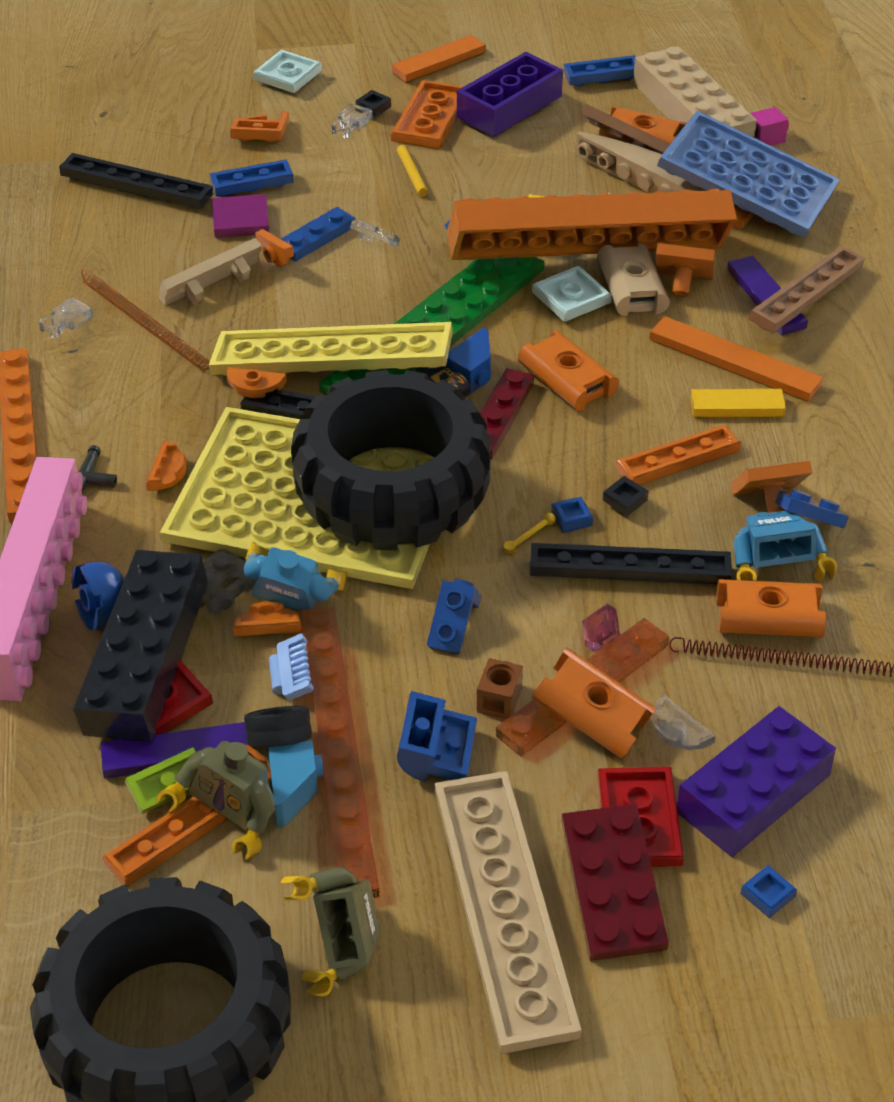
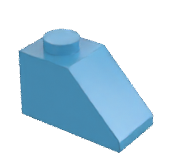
(293, 778)

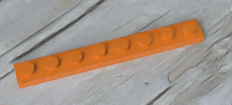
(17, 425)

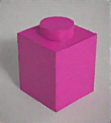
(771, 126)

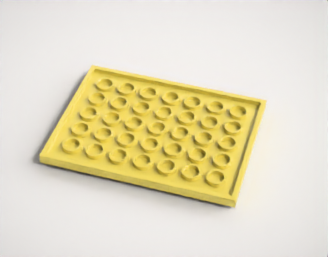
(248, 495)

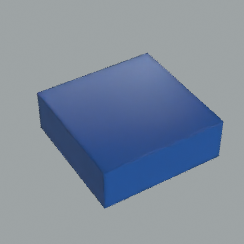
(572, 514)
(768, 891)

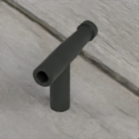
(95, 478)

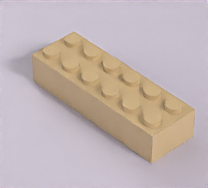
(683, 87)

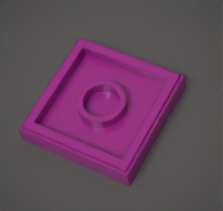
(240, 215)

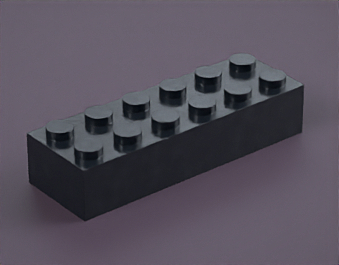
(141, 646)

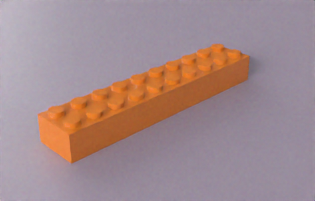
(588, 223)

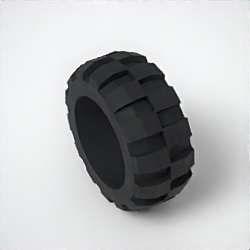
(400, 504)
(147, 930)

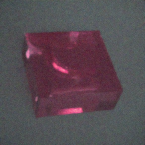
(601, 627)

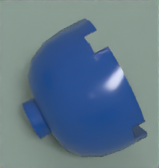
(98, 590)

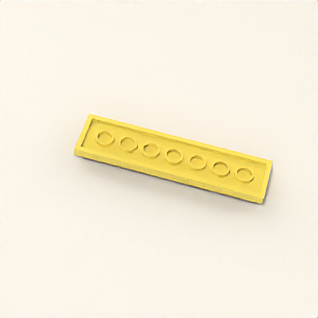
(333, 348)

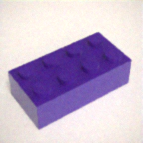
(509, 93)
(755, 780)

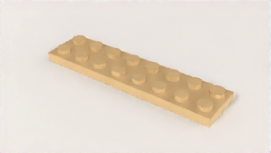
(506, 914)

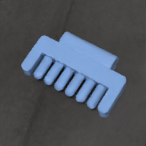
(290, 668)

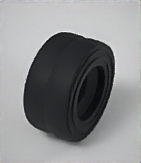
(278, 726)

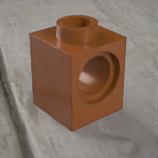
(499, 688)

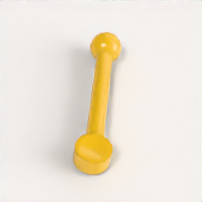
(511, 546)

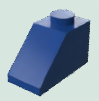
(472, 359)

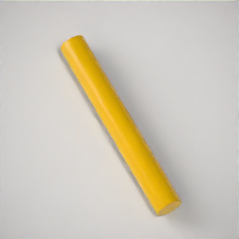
(412, 170)

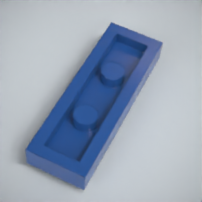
(599, 70)
(251, 178)
(318, 232)

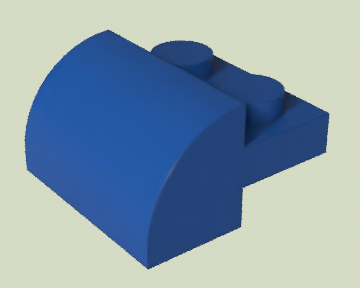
(435, 739)

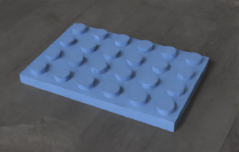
(757, 174)

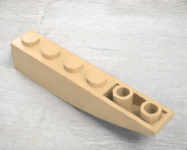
(629, 163)

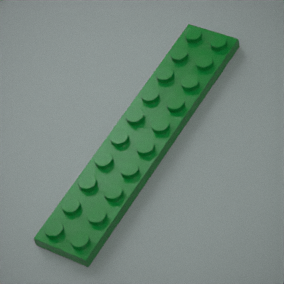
(463, 301)

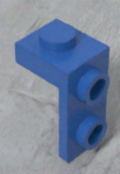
(452, 615)

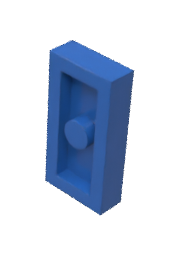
(801, 504)

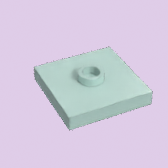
(287, 71)
(571, 293)

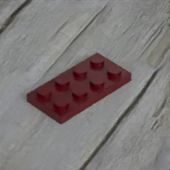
(614, 882)

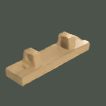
(192, 280)

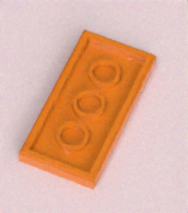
(428, 115)

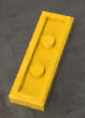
(737, 403)

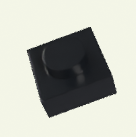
(375, 101)
(625, 495)

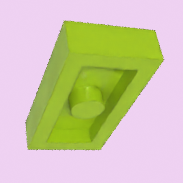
(151, 781)

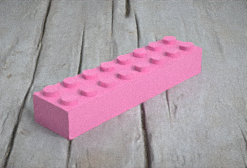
(35, 566)

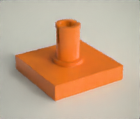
(684, 264)
(771, 481)

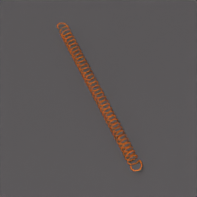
(101, 293)

